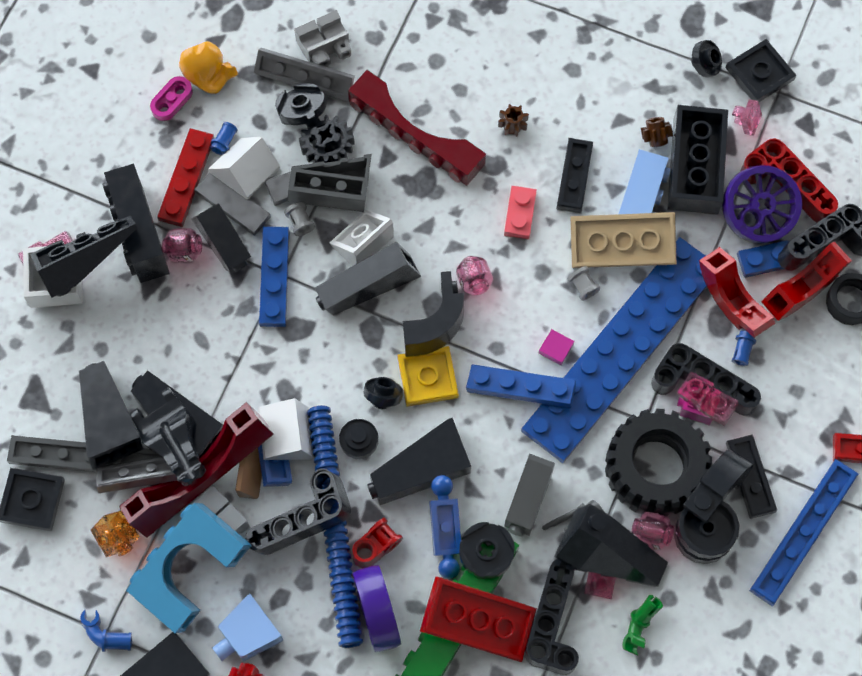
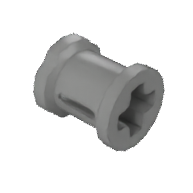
(299, 219)
(584, 283)

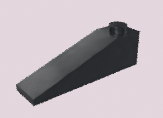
(67, 264)
(605, 547)

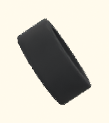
(835, 308)

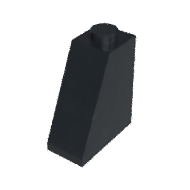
(222, 238)

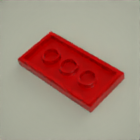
(478, 619)

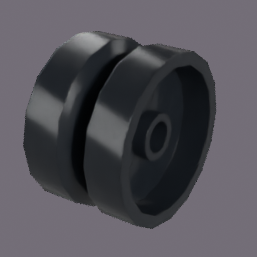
(705, 546)

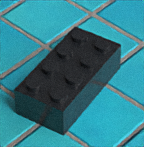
(698, 159)
(142, 247)

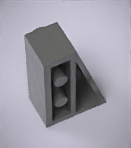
(331, 184)

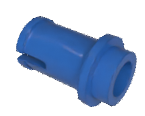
(221, 143)
(743, 348)

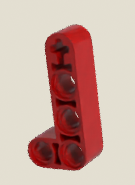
(786, 160)

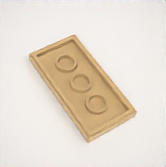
(623, 240)

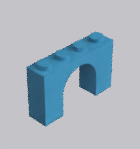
(154, 583)

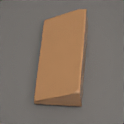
(249, 476)

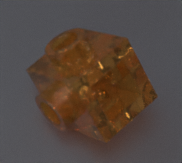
(114, 534)

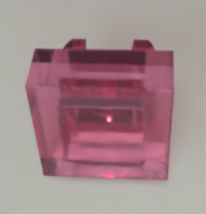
(748, 117)

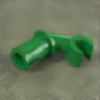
(639, 620)

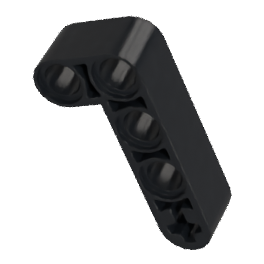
(842, 225)
(715, 374)
(298, 517)
(554, 614)

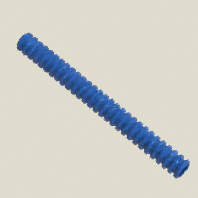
(336, 536)

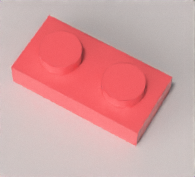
(520, 212)

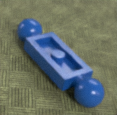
(445, 527)

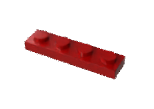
(185, 178)

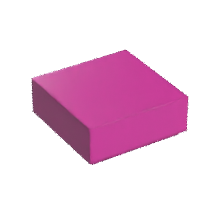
(556, 347)

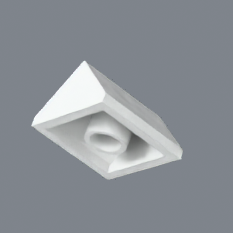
(246, 166)
(363, 237)
(290, 429)

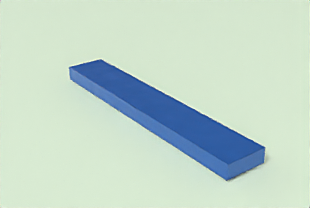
(803, 532)

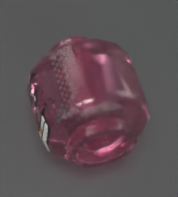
(182, 245)
(474, 275)
(653, 530)

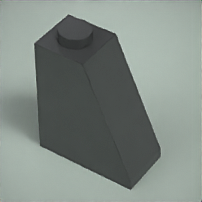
(529, 495)

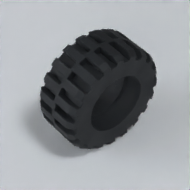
(663, 429)

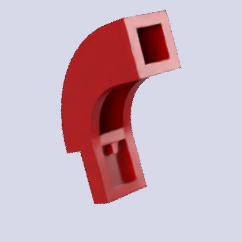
(808, 283)
(731, 296)

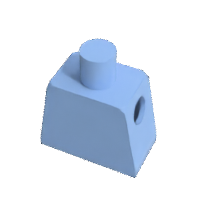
(246, 631)

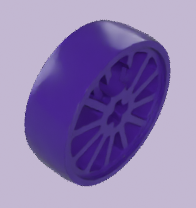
(738, 225)
(377, 608)

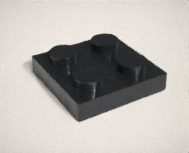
(760, 71)
(31, 499)

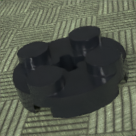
(290, 107)
(485, 566)

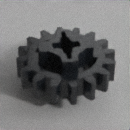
(327, 140)

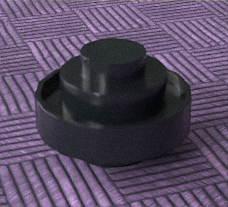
(706, 58)
(383, 392)
(358, 438)

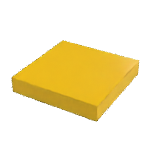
(428, 377)

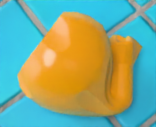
(205, 67)

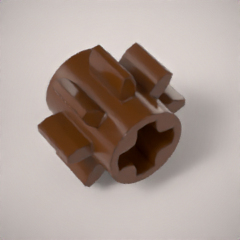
(513, 113)
(657, 131)

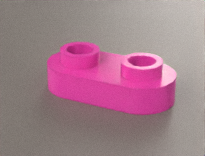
(170, 99)

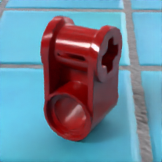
(379, 540)

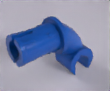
(105, 639)

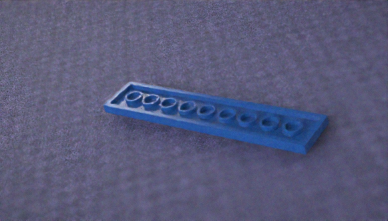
(620, 352)

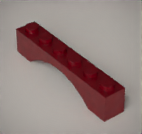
(455, 156)
(157, 504)

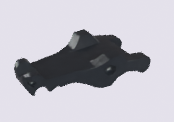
(170, 435)

